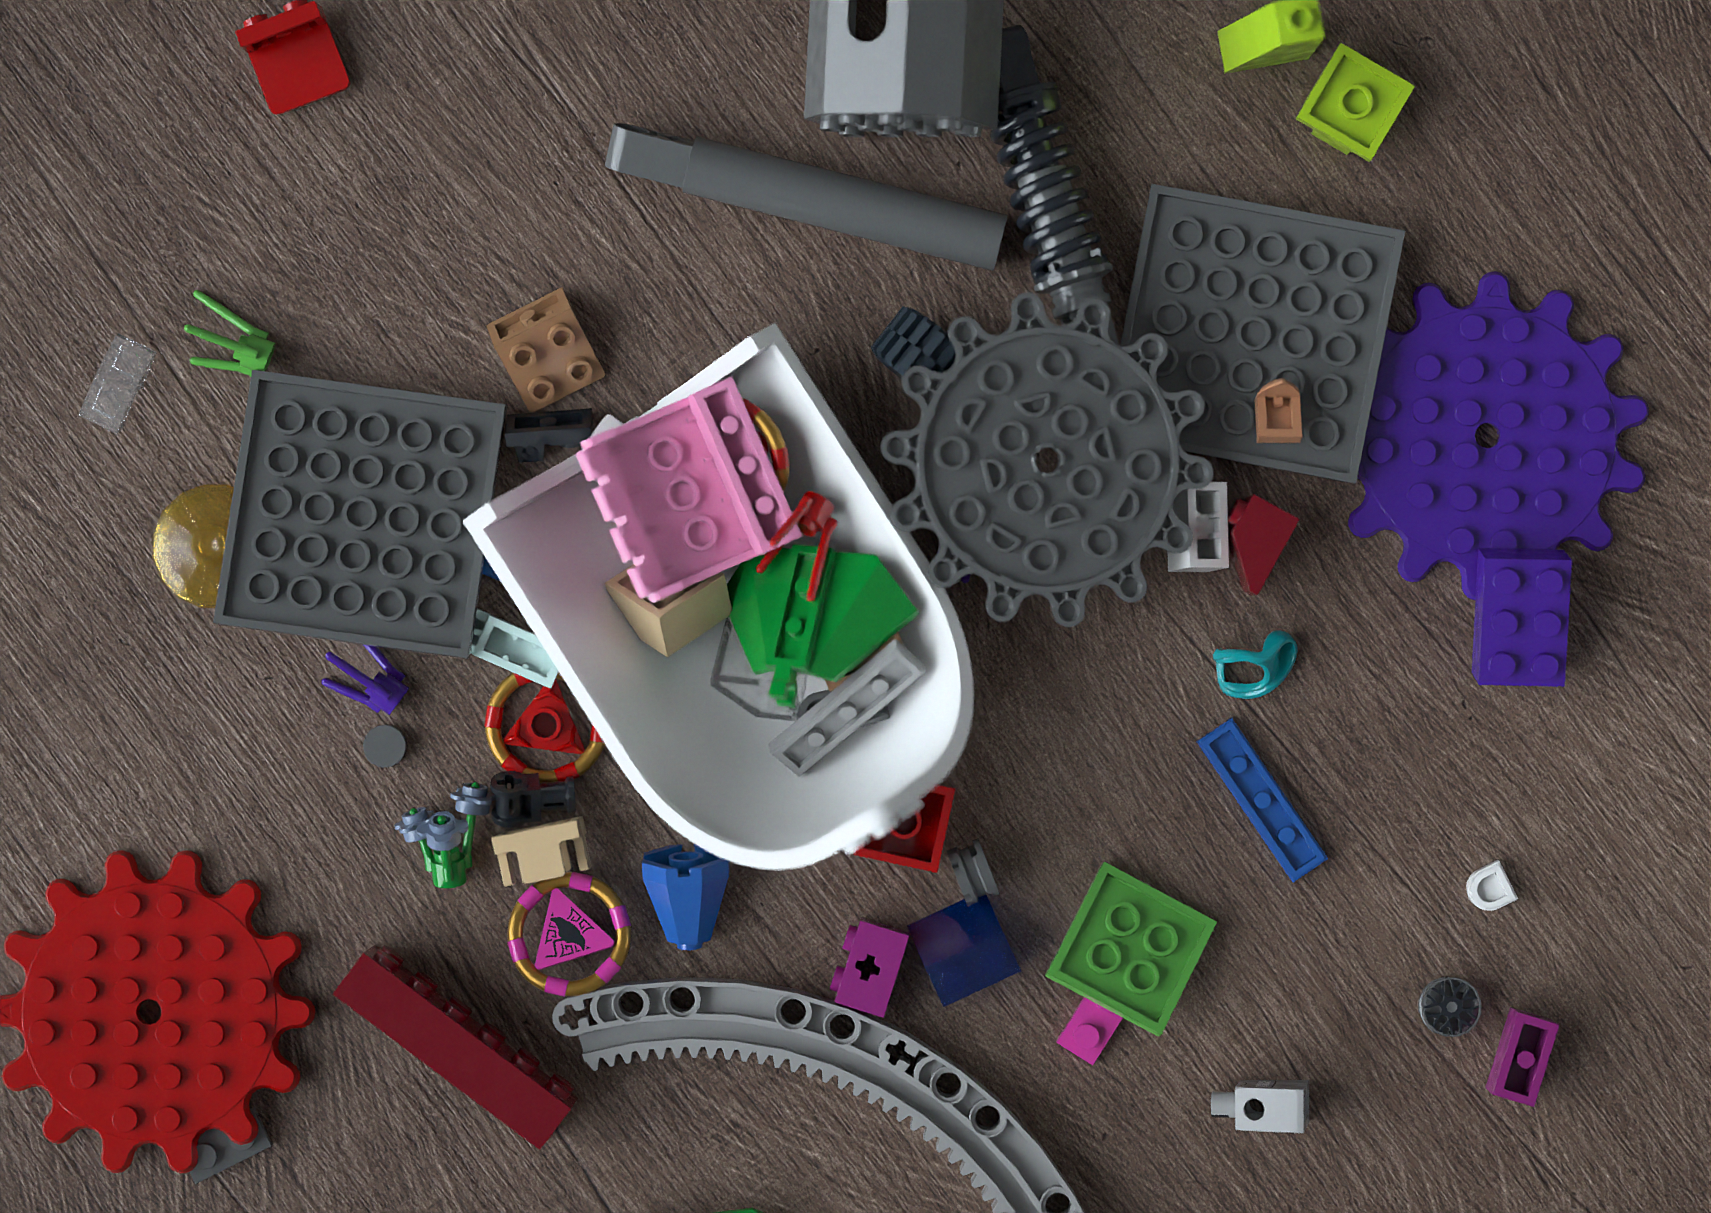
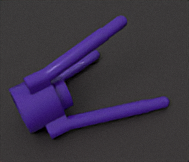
(383, 690)

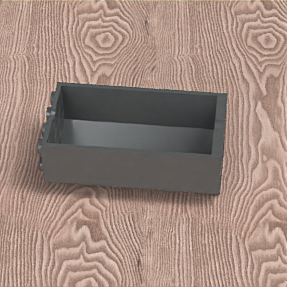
(922, 75)

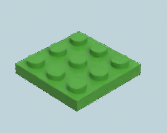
(1131, 949)

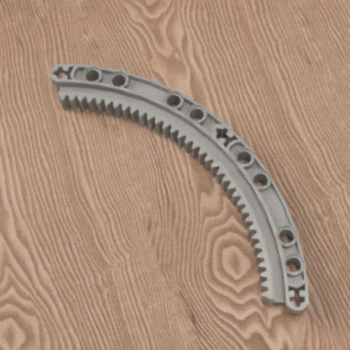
(750, 1019)

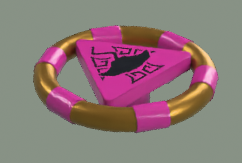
(569, 934)

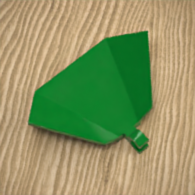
(826, 638)

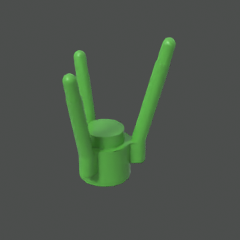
(251, 351)

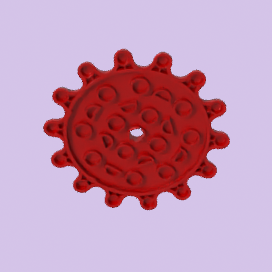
(215, 999)

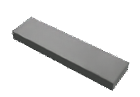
(847, 707)

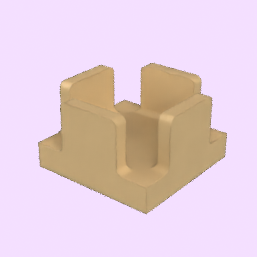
(541, 850)

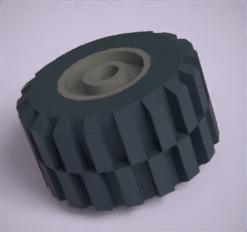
(914, 341)

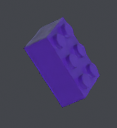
(1521, 617)

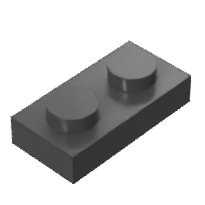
(218, 1152)

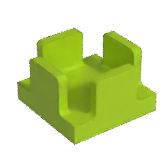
(1354, 103)

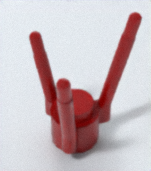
(812, 516)

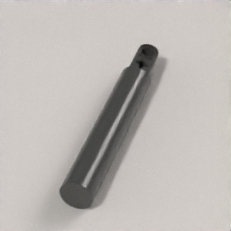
(810, 195)

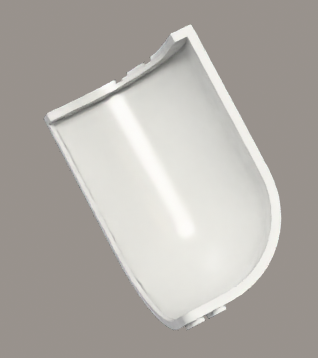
(672, 732)

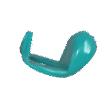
(1276, 660)

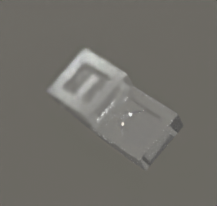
(117, 383)

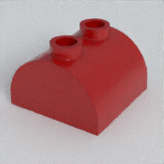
(916, 838)

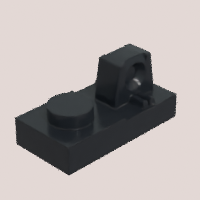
(532, 431)

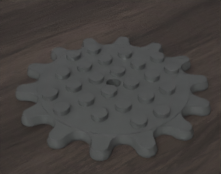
(1112, 444)

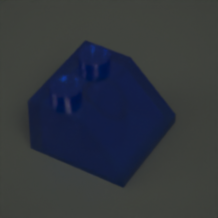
(963, 949)

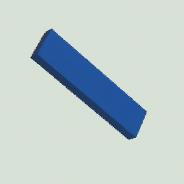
(1262, 800)

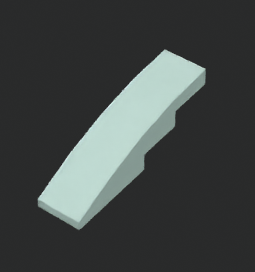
(512, 649)

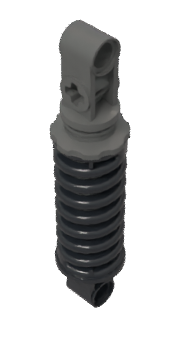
(1045, 192)

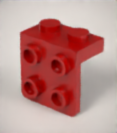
(294, 56)

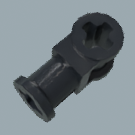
(529, 798)

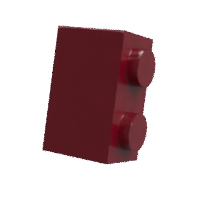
(1257, 539)

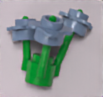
(444, 832)

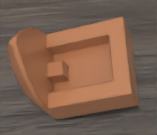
(1278, 413)

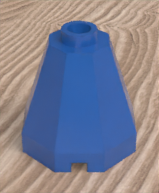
(685, 892)

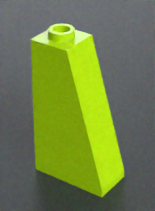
(1272, 36)

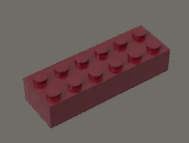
(456, 1045)

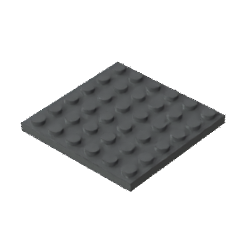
(1260, 299)
(358, 514)

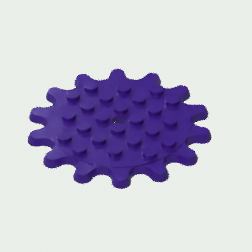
(1551, 420)

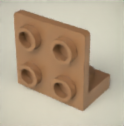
(545, 350)

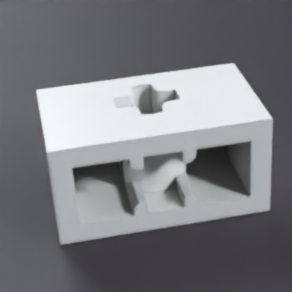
(1207, 517)

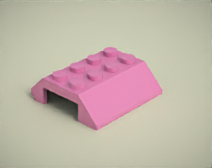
(687, 490)

